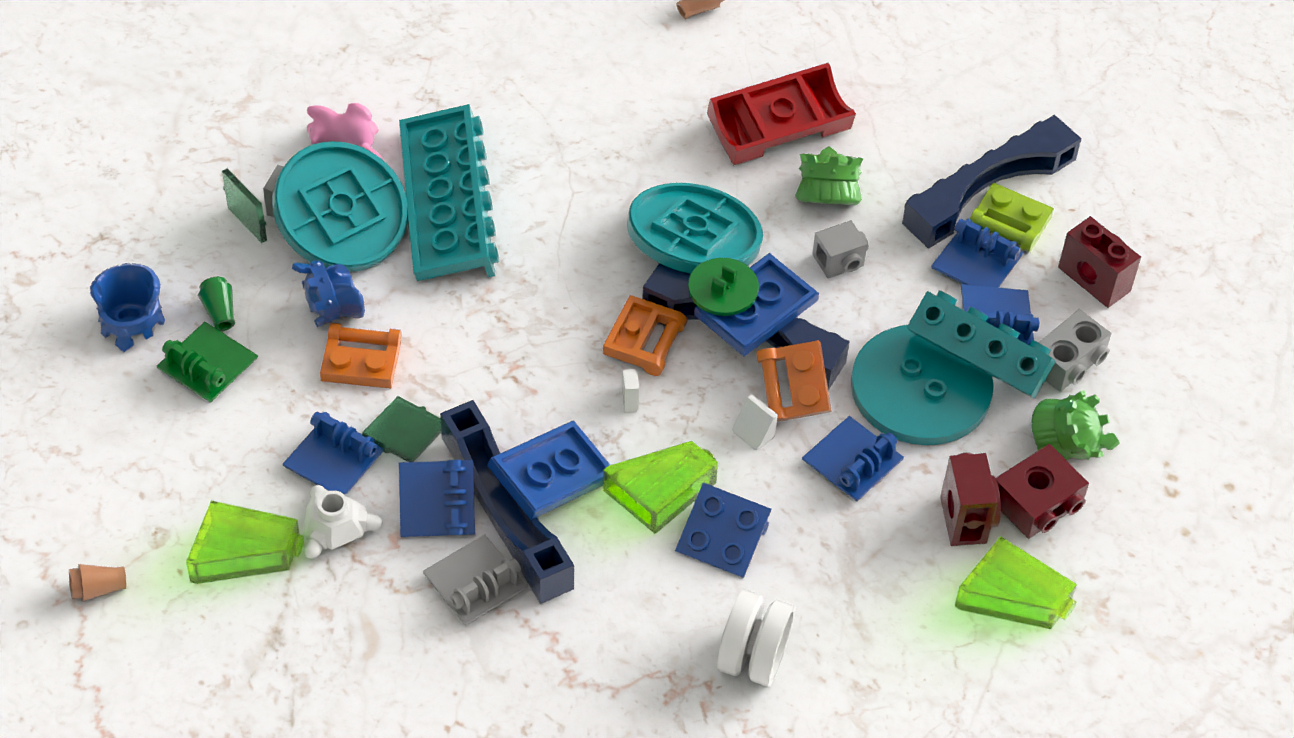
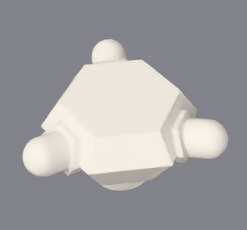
(334, 521)

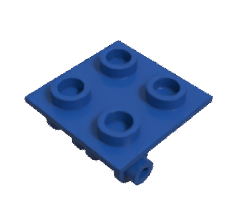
(977, 257)
(1004, 307)
(333, 454)
(854, 457)
(436, 498)
(723, 530)

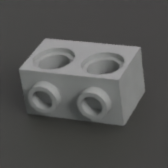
(1075, 348)

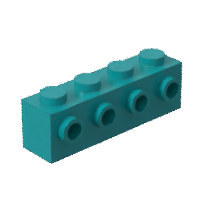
(981, 344)

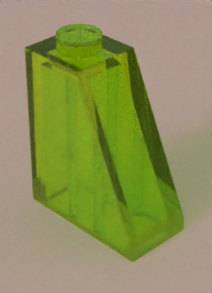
(660, 483)
(242, 544)
(1016, 588)

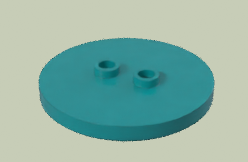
(340, 205)
(692, 224)
(918, 389)

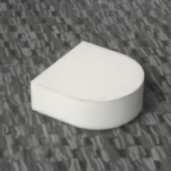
(630, 390)

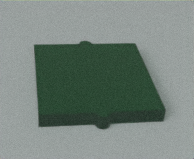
(244, 205)
(404, 429)

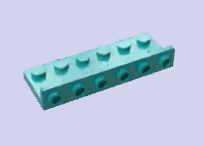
(447, 193)

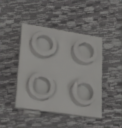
(476, 579)

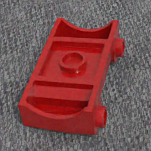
(779, 112)

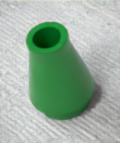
(218, 301)

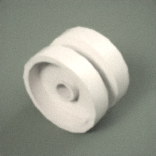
(749, 635)

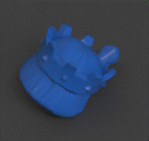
(330, 292)
(127, 302)

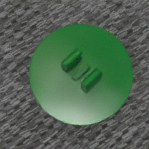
(723, 286)

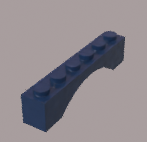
(1040, 150)
(670, 289)
(535, 548)

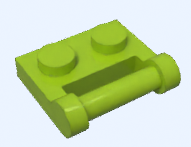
(1012, 216)

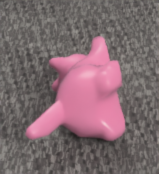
(350, 127)

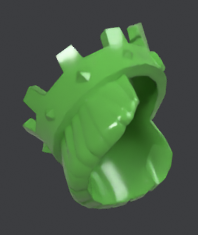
(829, 178)
(1072, 426)

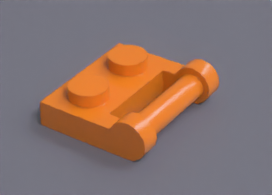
(634, 329)
(360, 365)
(805, 378)

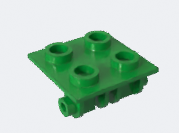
(205, 361)

